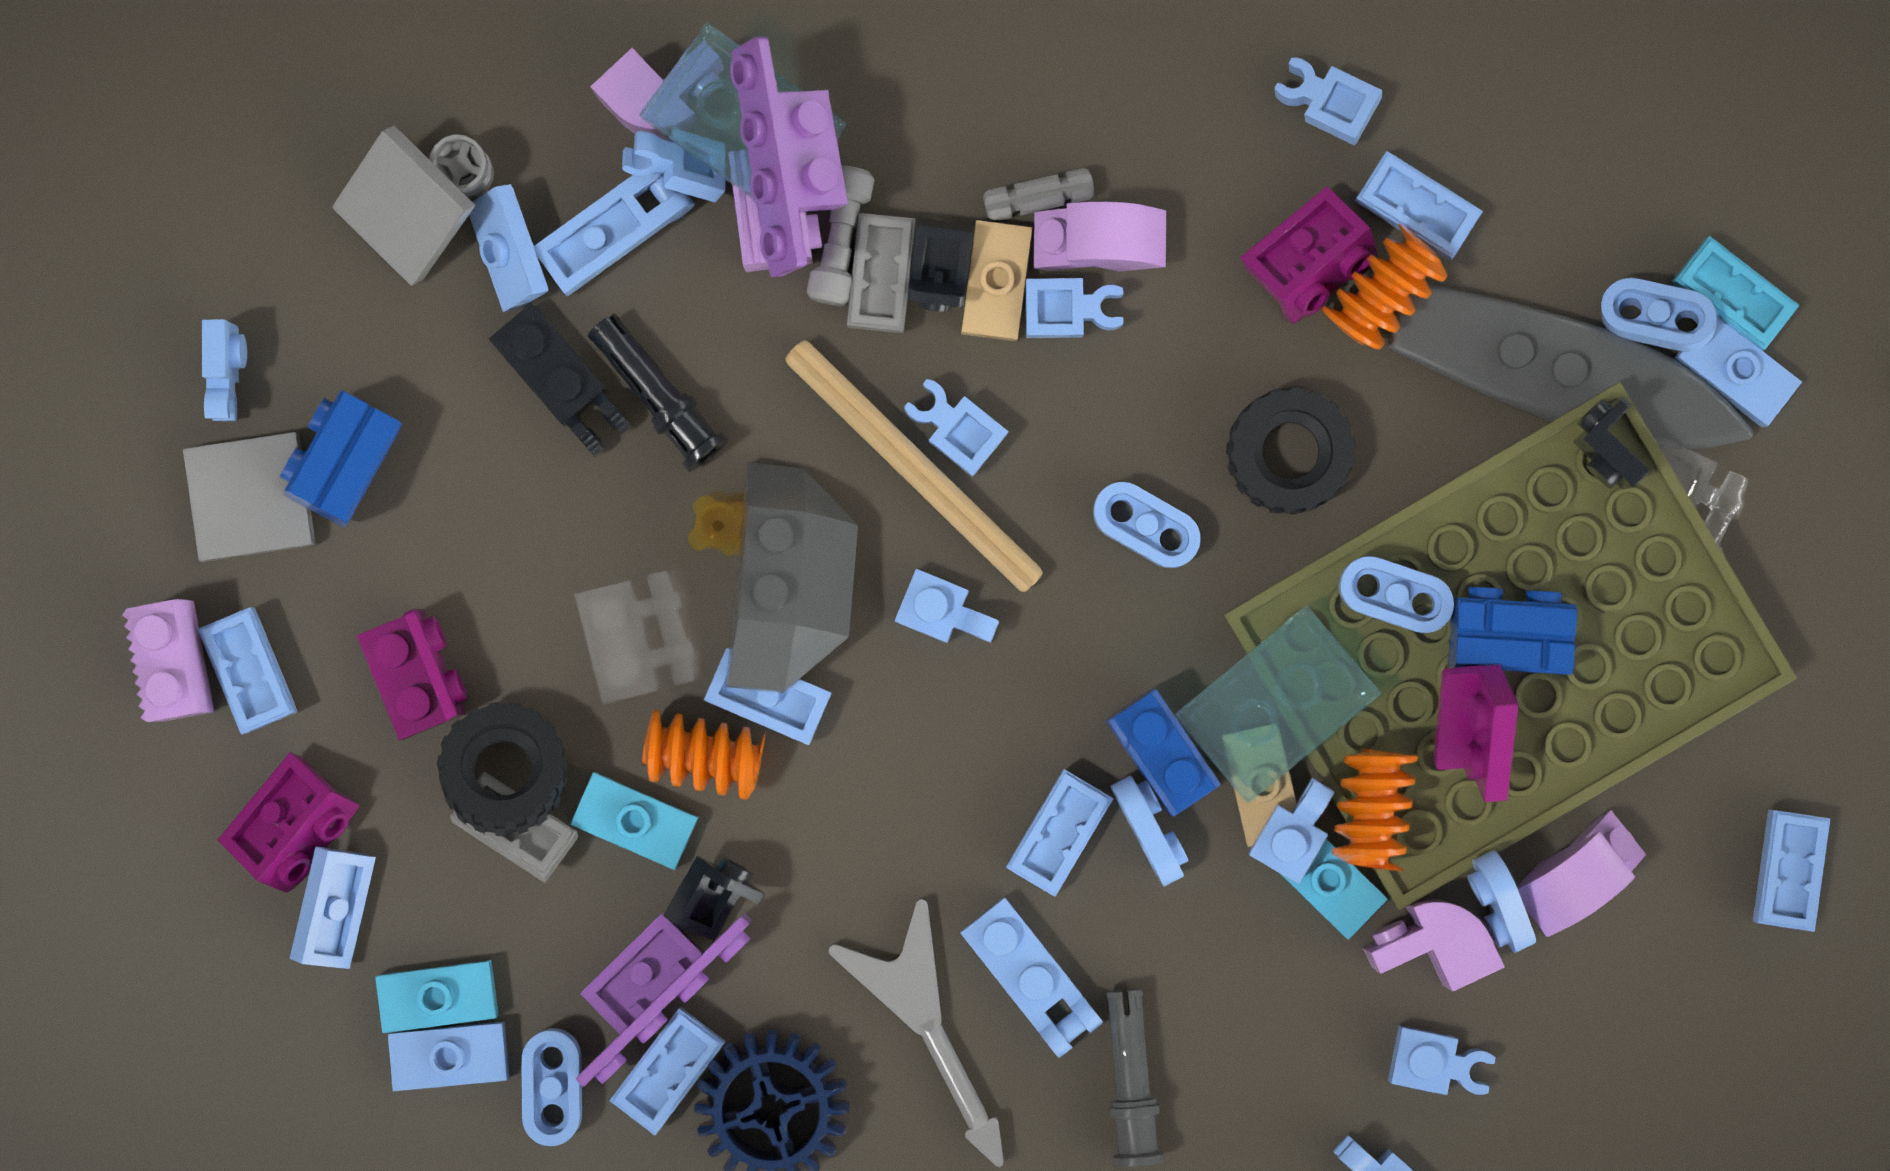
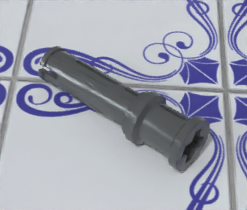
(1134, 1107)

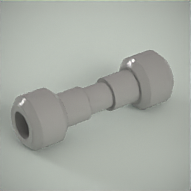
(831, 280)

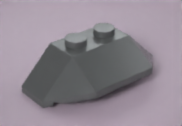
(789, 579)

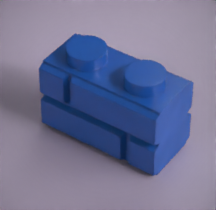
(340, 458)
(1513, 633)
(1162, 752)

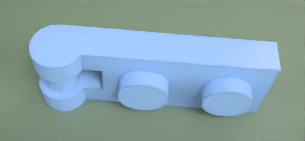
(608, 230)
(1030, 975)

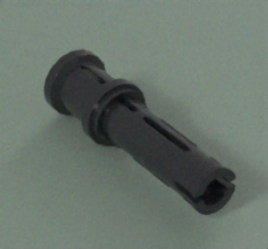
(672, 412)

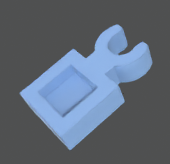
(1336, 104)
(1059, 308)
(222, 356)
(963, 432)
(1430, 1060)

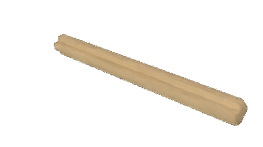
(914, 466)

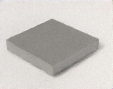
(403, 205)
(241, 498)

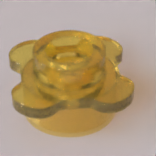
(704, 535)

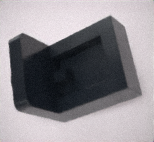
(940, 264)
(1609, 457)
(709, 896)

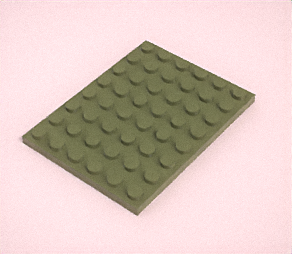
(1658, 639)

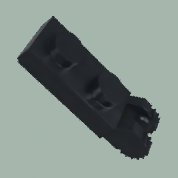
(556, 374)

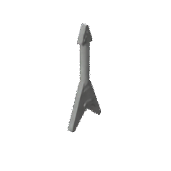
(912, 993)

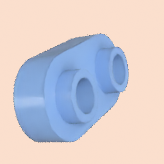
(1660, 310)
(1147, 522)
(1395, 594)
(1161, 850)
(1497, 889)
(551, 1085)

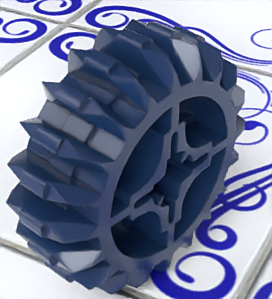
(746, 1117)

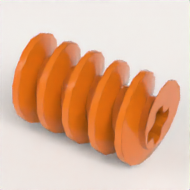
(1387, 290)
(702, 755)
(1374, 809)

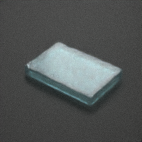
(702, 108)
(1277, 704)

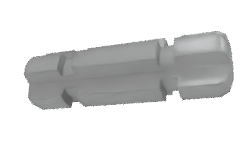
(1038, 194)

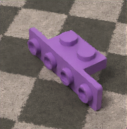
(789, 153)
(646, 979)

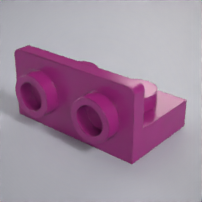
(1311, 255)
(413, 673)
(1477, 727)
(285, 822)

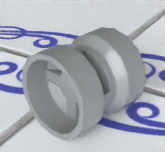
(454, 158)

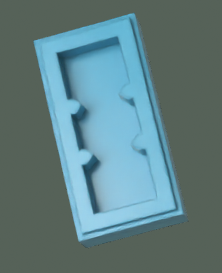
(1737, 292)
(634, 820)
(1339, 892)
(437, 996)

